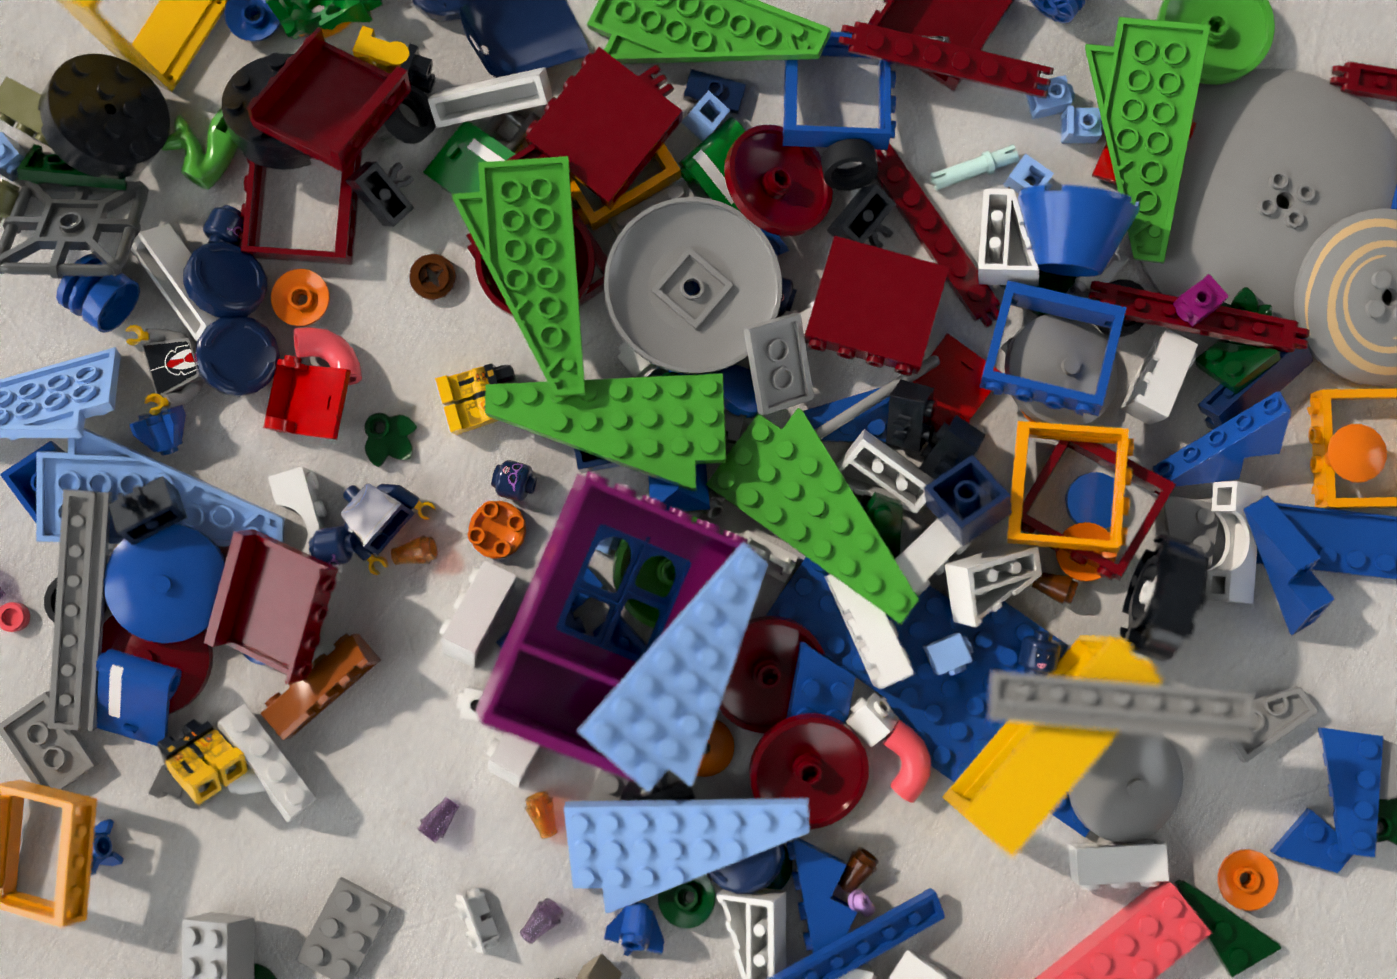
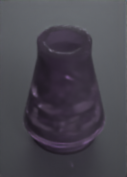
(438, 820)
(543, 918)

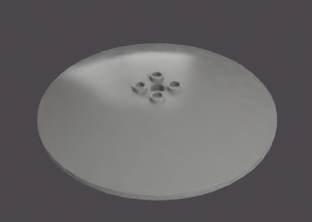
(1267, 140)

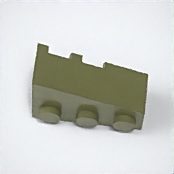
(20, 106)

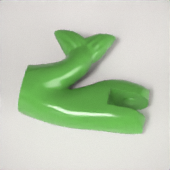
(200, 167)

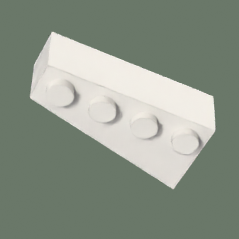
(872, 636)

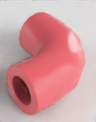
(329, 347)
(914, 761)

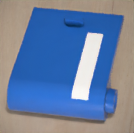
(134, 696)

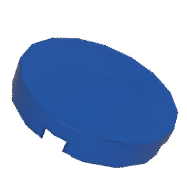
(739, 391)
(1091, 499)

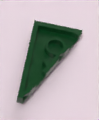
(44, 168)
(1232, 939)

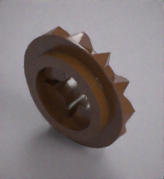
(419, 275)

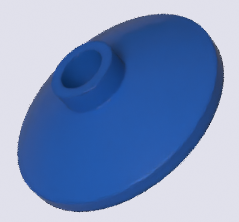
(240, 21)

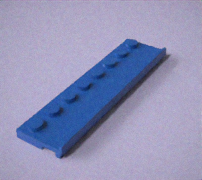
(1347, 540)

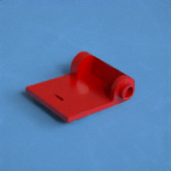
(955, 382)
(306, 399)

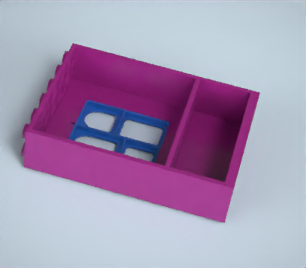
(557, 676)

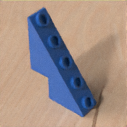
(1222, 451)
(1288, 565)
(817, 878)

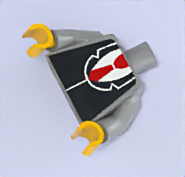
(170, 365)

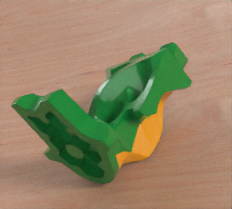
(299, 20)

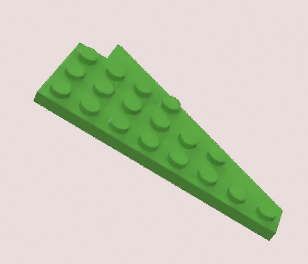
(705, 31)
(1147, 110)
(529, 246)
(637, 422)
(801, 497)

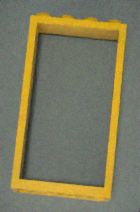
(165, 41)
(1034, 764)

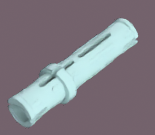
(986, 163)

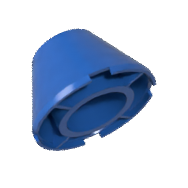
(1075, 227)

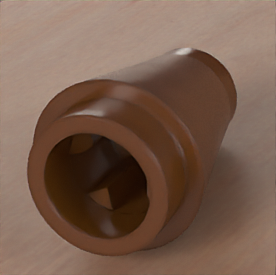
(1057, 587)
(858, 869)

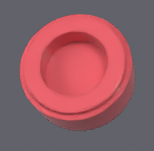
(14, 616)

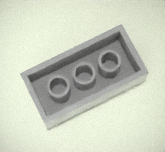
(218, 946)

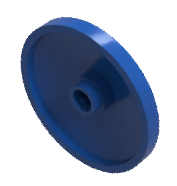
(164, 584)

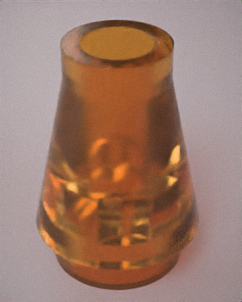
(417, 551)
(541, 812)

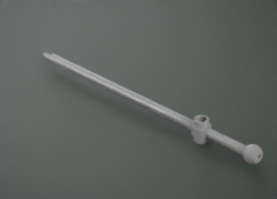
(716, 501)

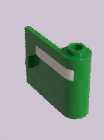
(707, 161)
(457, 162)

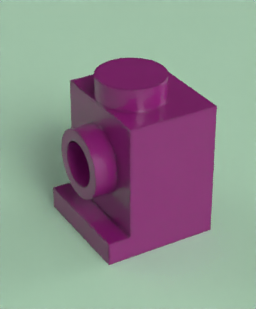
(1210, 298)

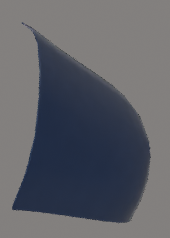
(523, 34)

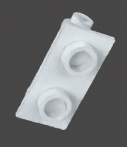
(1082, 284)
(779, 560)
(470, 910)

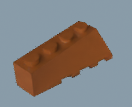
(327, 681)

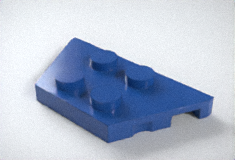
(820, 686)

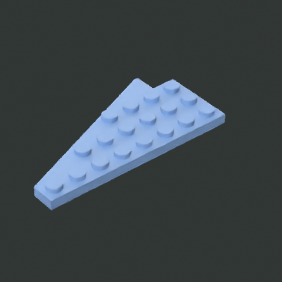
(59, 397)
(107, 466)
(673, 693)
(659, 844)

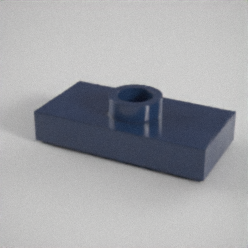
(724, 89)

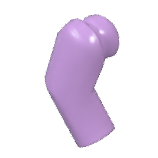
(860, 902)

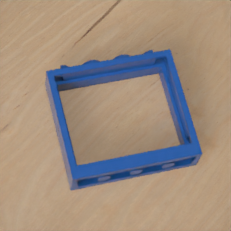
(827, 135)
(1064, 306)

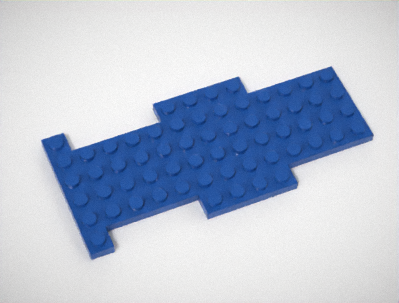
(941, 708)

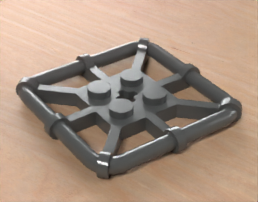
(55, 231)

